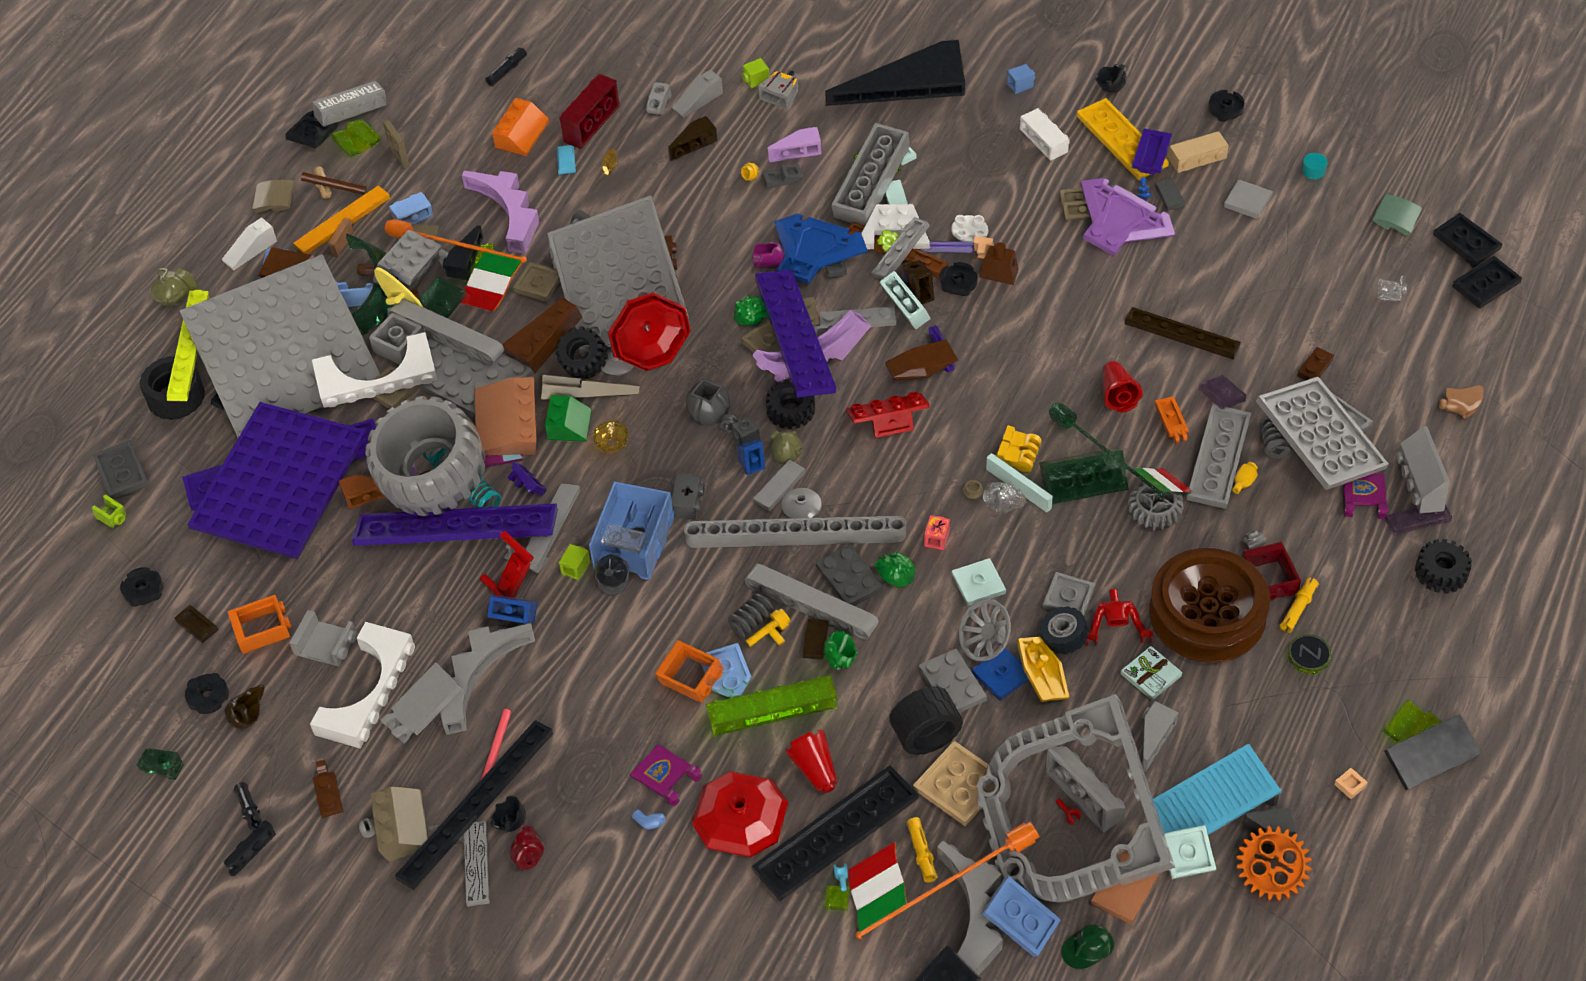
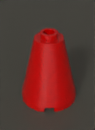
(1120, 388)
(814, 760)

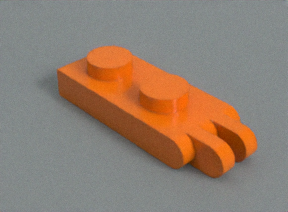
(1172, 418)

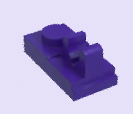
(525, 477)

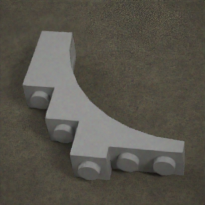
(470, 666)
(980, 943)

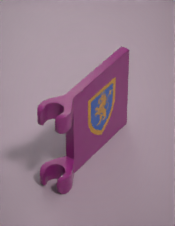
(1366, 491)
(662, 771)

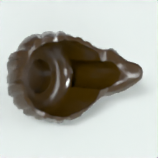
(245, 708)

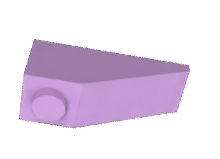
(797, 145)

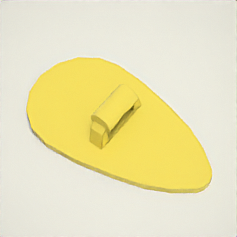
(393, 288)

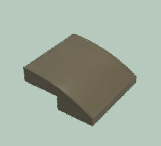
(273, 195)
(1073, 204)

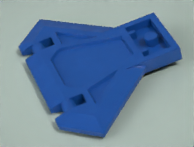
(815, 245)

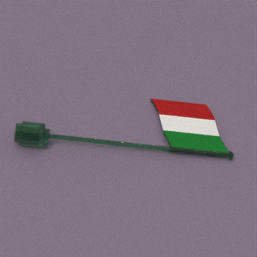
(1157, 479)

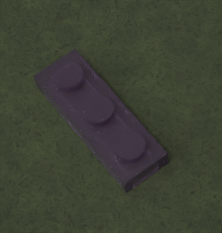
(1413, 520)

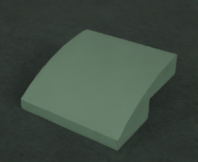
(1397, 213)

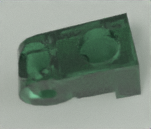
(161, 763)

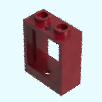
(1274, 553)

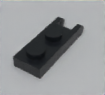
(249, 848)

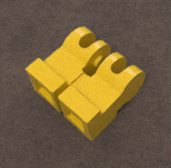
(1019, 449)

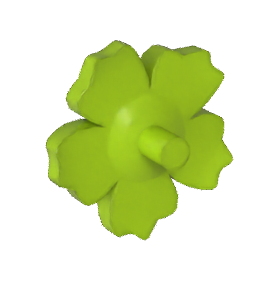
(887, 239)

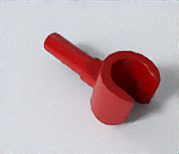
(1069, 812)

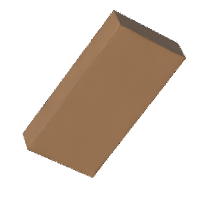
(339, 239)

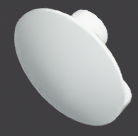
(968, 227)

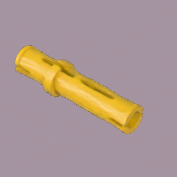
(1303, 598)
(924, 857)

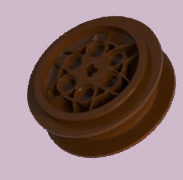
(1219, 589)

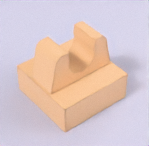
(981, 245)

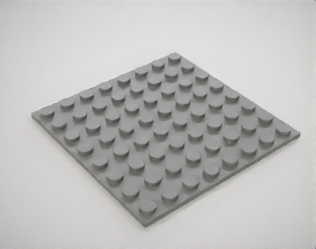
(266, 334)

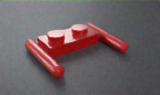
(514, 571)

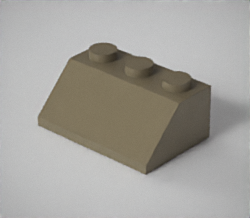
(399, 821)

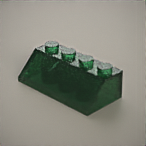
(1084, 476)

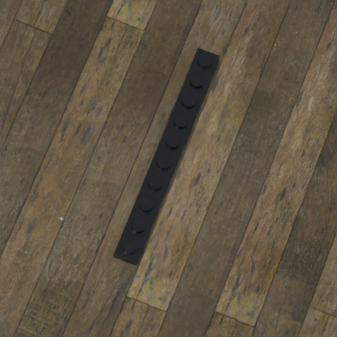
(473, 805)

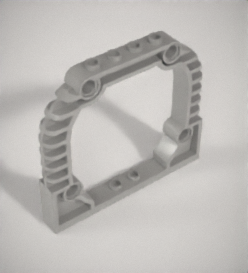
(1147, 849)

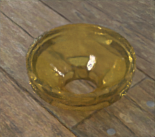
(610, 431)

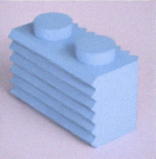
(412, 209)

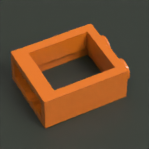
(256, 610)
(675, 660)

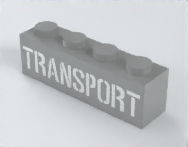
(349, 103)

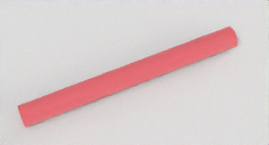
(497, 741)

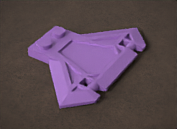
(1120, 217)

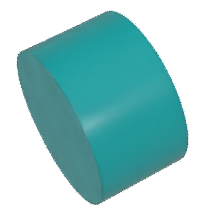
(1314, 165)

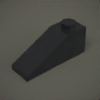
(461, 259)

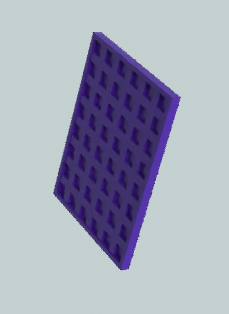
(277, 480)

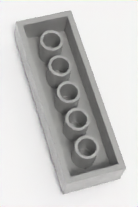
(871, 174)

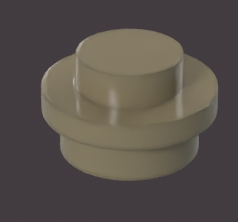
(973, 489)

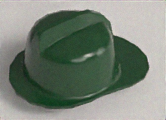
(1087, 947)

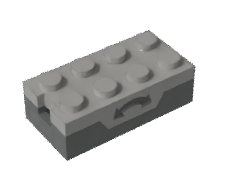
(410, 259)

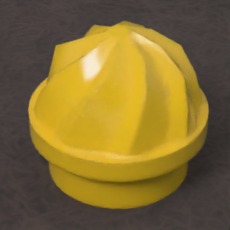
(750, 171)

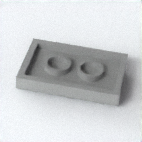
(955, 676)

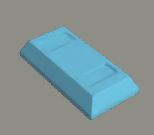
(566, 159)

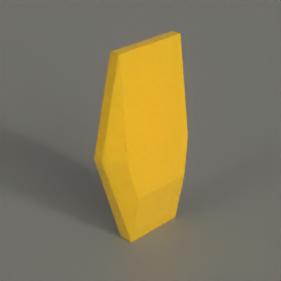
(1043, 669)

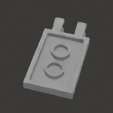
(421, 703)

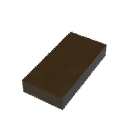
(196, 623)
(814, 639)

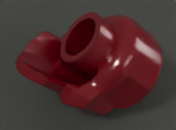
(526, 848)

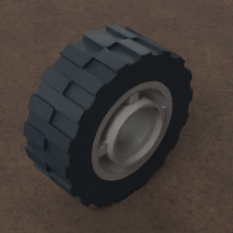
(1064, 630)

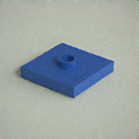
(1001, 674)

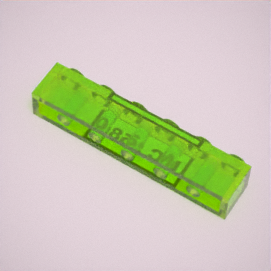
(771, 705)

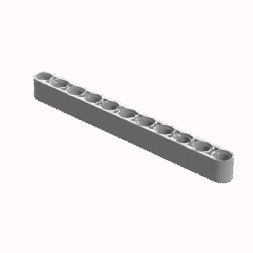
(795, 531)

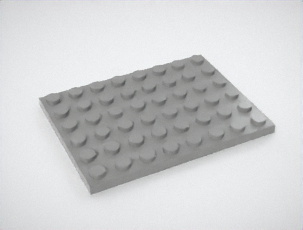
(613, 261)

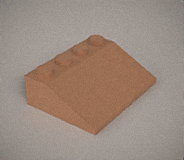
(507, 416)

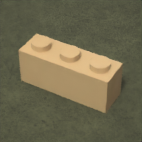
(1198, 152)

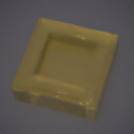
(610, 161)

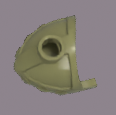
(785, 446)

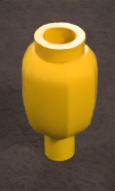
(1245, 477)

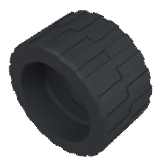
(156, 378)
(925, 720)

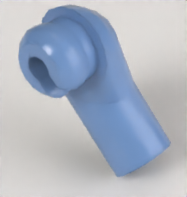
(650, 821)

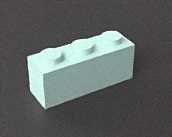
(905, 300)

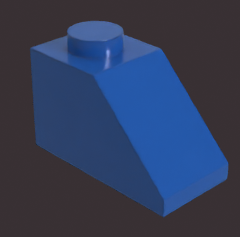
(751, 456)

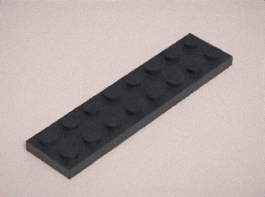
(835, 832)

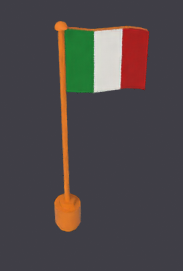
(490, 276)
(880, 888)

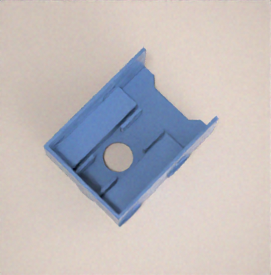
(631, 508)

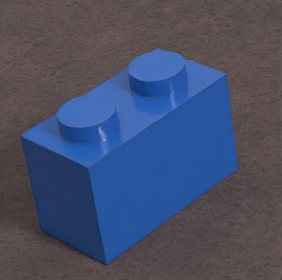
(512, 609)

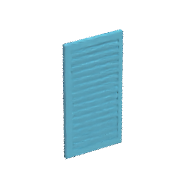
(1217, 793)

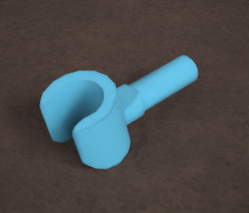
(841, 874)

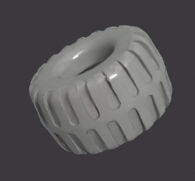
(409, 433)

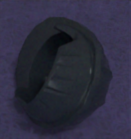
(1112, 78)
(612, 574)

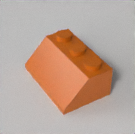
(519, 127)

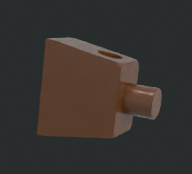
(1000, 264)

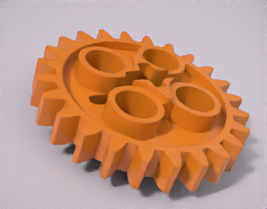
(1281, 844)

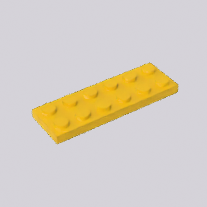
(1114, 132)

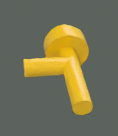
(780, 620)

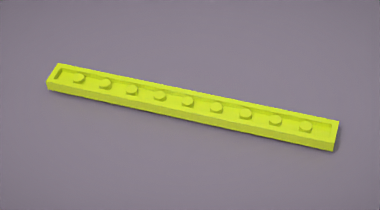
(185, 356)

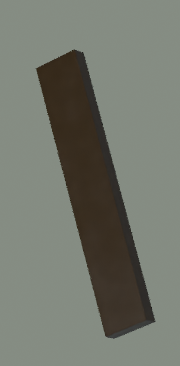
(1182, 333)

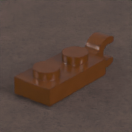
(327, 791)

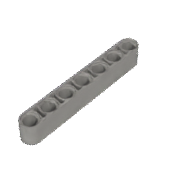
(450, 332)
(811, 601)

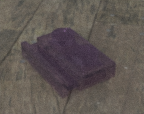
(1222, 392)

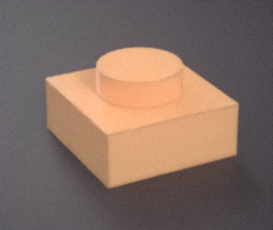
(1351, 783)

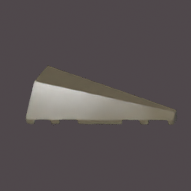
(582, 387)

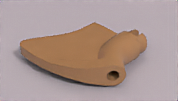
(1462, 401)

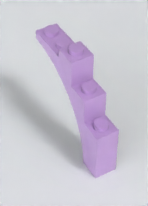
(515, 202)
(834, 343)

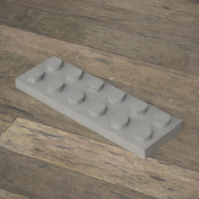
(1219, 456)

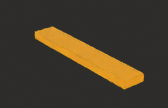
(354, 212)

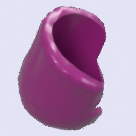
(767, 255)

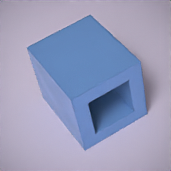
(1020, 78)

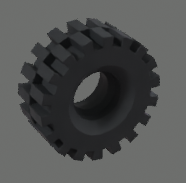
(784, 416)
(1440, 577)

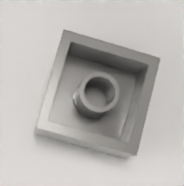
(391, 337)

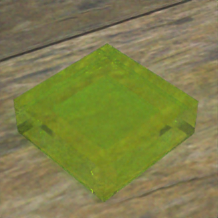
(836, 898)

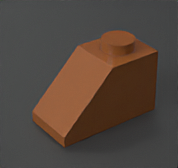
(359, 490)

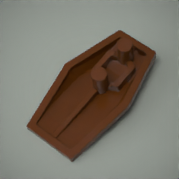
(921, 361)

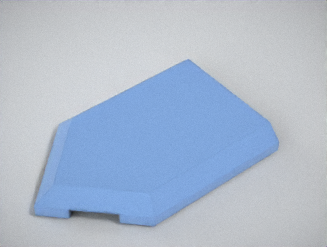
(735, 672)

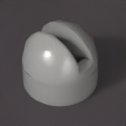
(369, 833)

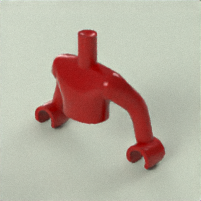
(1117, 615)

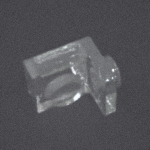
(1391, 289)

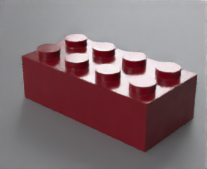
(589, 111)

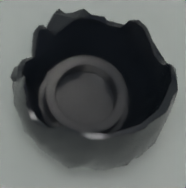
(508, 815)

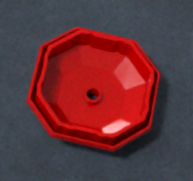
(658, 342)
(743, 829)

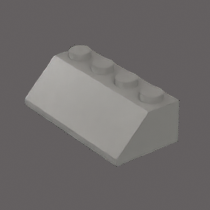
(1423, 471)
(1084, 788)

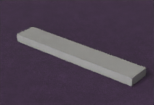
(540, 545)

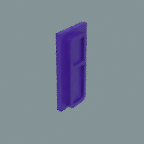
(1151, 151)

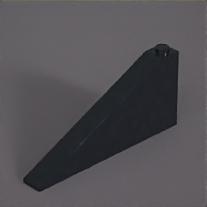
(921, 75)

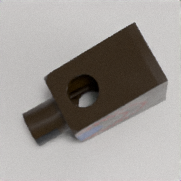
(918, 276)

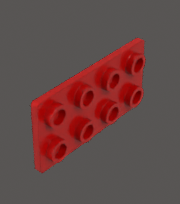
(889, 415)

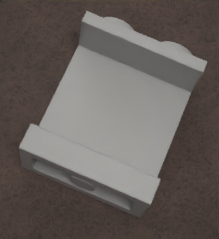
(322, 640)

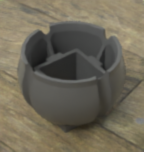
(707, 411)

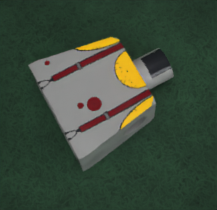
(779, 89)

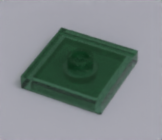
(442, 297)

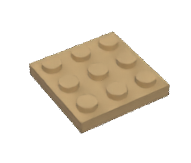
(953, 783)

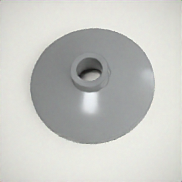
(615, 366)
(795, 508)

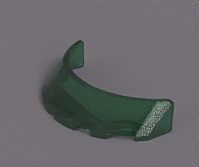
(374, 308)

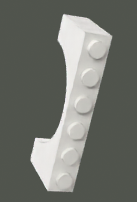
(339, 388)
(353, 723)

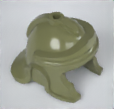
(172, 286)

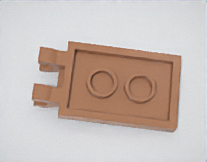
(1127, 899)

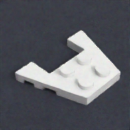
(894, 219)

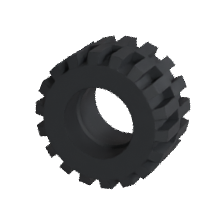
(572, 342)

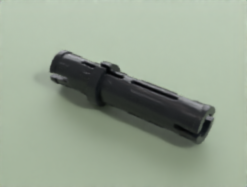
(510, 62)
(249, 810)

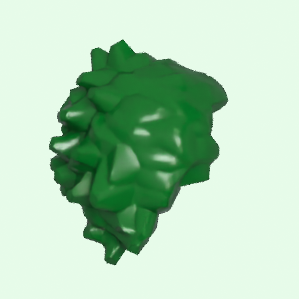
(749, 311)
(896, 569)
(840, 650)

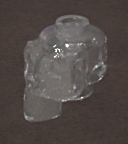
(1003, 497)

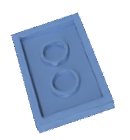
(1021, 916)

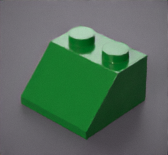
(567, 419)

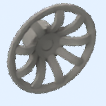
(989, 631)

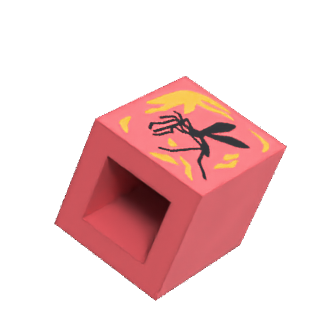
(937, 532)

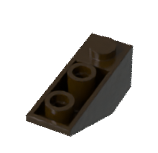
(693, 137)

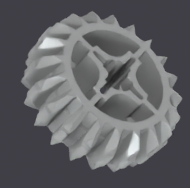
(1154, 511)

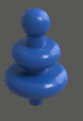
(1143, 189)

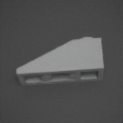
(700, 92)
(1157, 726)

